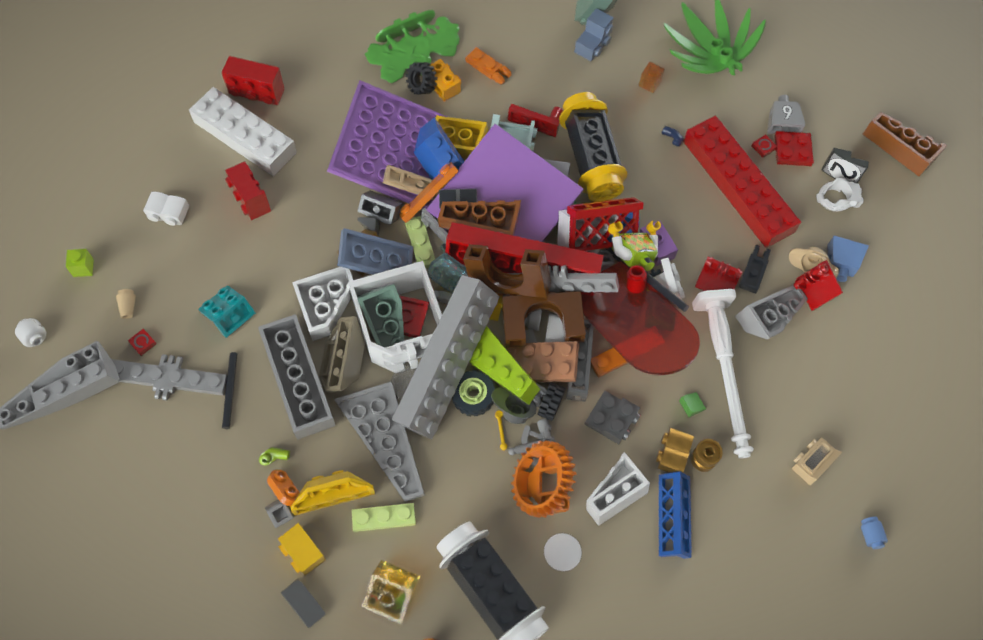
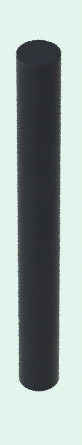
(229, 390)

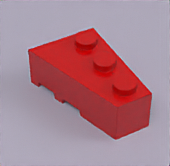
(247, 191)

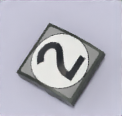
(841, 165)

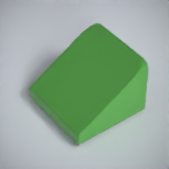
(692, 404)

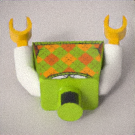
(636, 247)

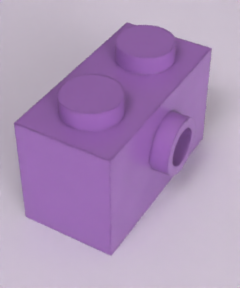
(666, 246)

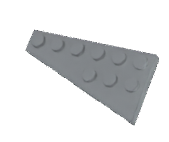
(371, 416)

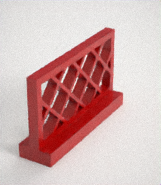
(600, 209)

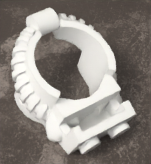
(850, 189)

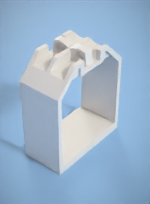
(405, 280)

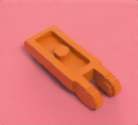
(487, 65)

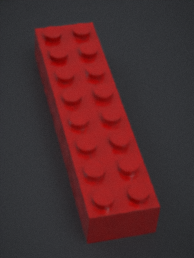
(741, 181)
(507, 251)

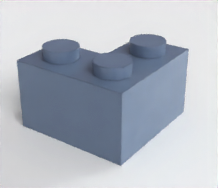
(595, 35)

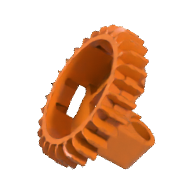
(552, 460)

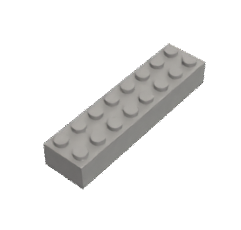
(446, 357)

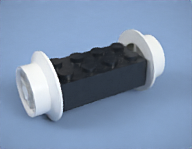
(490, 585)

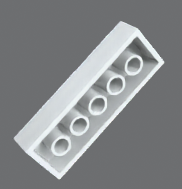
(243, 131)

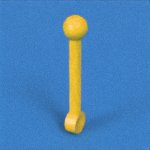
(498, 414)

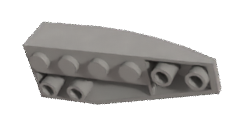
(61, 386)

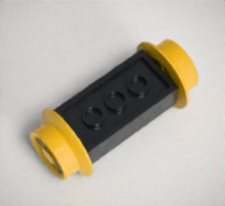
(593, 146)

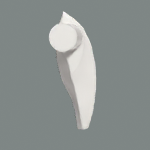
(443, 296)

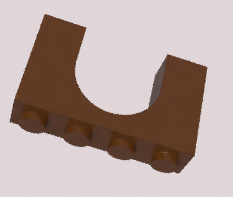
(533, 281)
(565, 305)

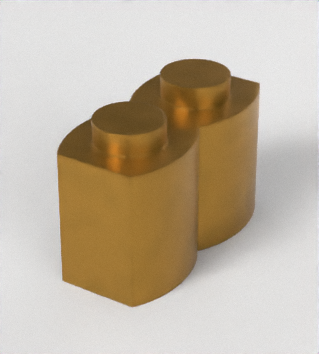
(675, 451)

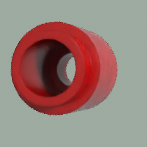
(636, 279)

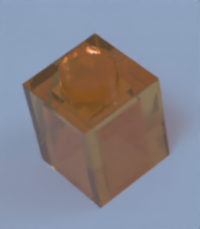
(651, 77)

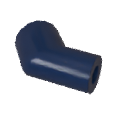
(673, 133)

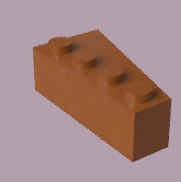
(903, 143)
(492, 216)

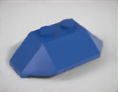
(435, 149)

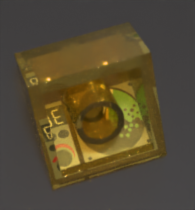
(390, 591)

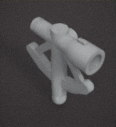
(544, 428)

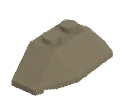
(342, 355)

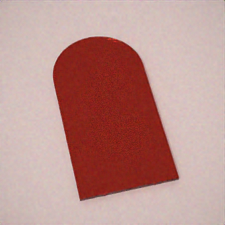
(643, 326)

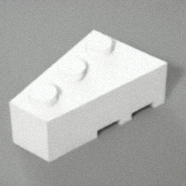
(617, 491)

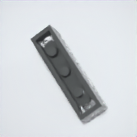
(579, 390)

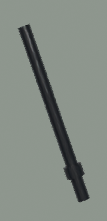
(657, 285)

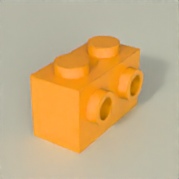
(447, 82)

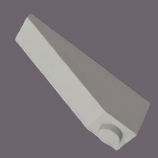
(772, 313)

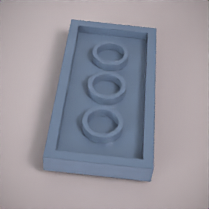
(371, 253)

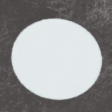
(562, 552)

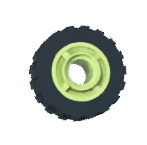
(474, 405)

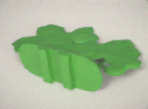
(410, 48)

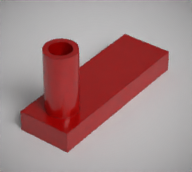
(543, 123)

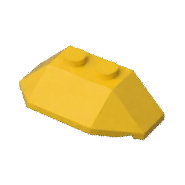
(330, 491)

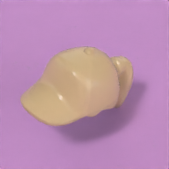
(808, 258)

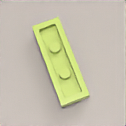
(420, 241)
(383, 517)

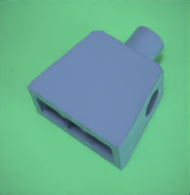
(846, 256)

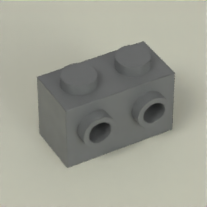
(379, 207)

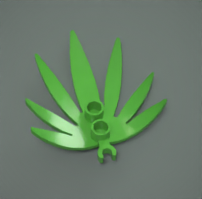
(717, 51)

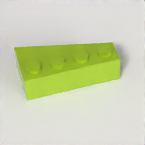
(500, 365)

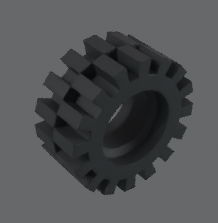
(428, 78)
(551, 401)

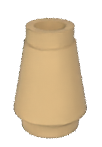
(126, 303)

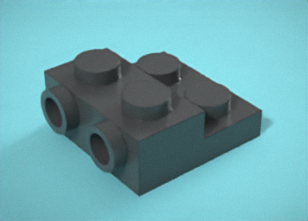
(613, 417)

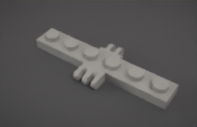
(585, 282)
(170, 376)

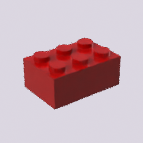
(253, 80)

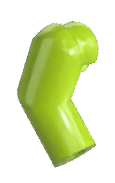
(272, 454)

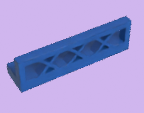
(679, 513)

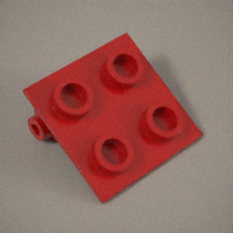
(717, 276)
(818, 285)

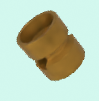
(706, 455)

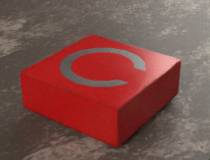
(764, 146)
(142, 342)

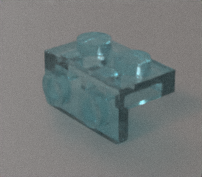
(446, 271)

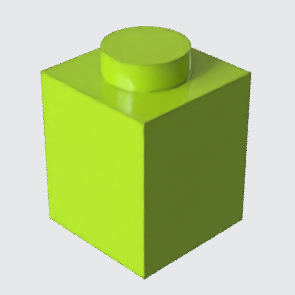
(79, 262)

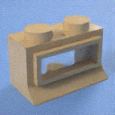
(815, 460)

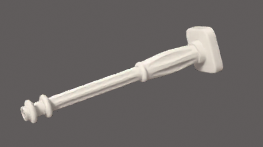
(714, 303)

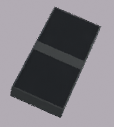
(448, 195)

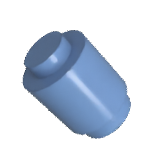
(873, 533)

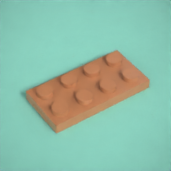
(548, 360)

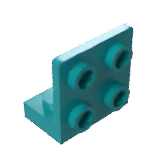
(227, 310)

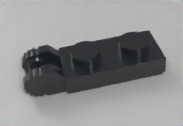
(754, 270)

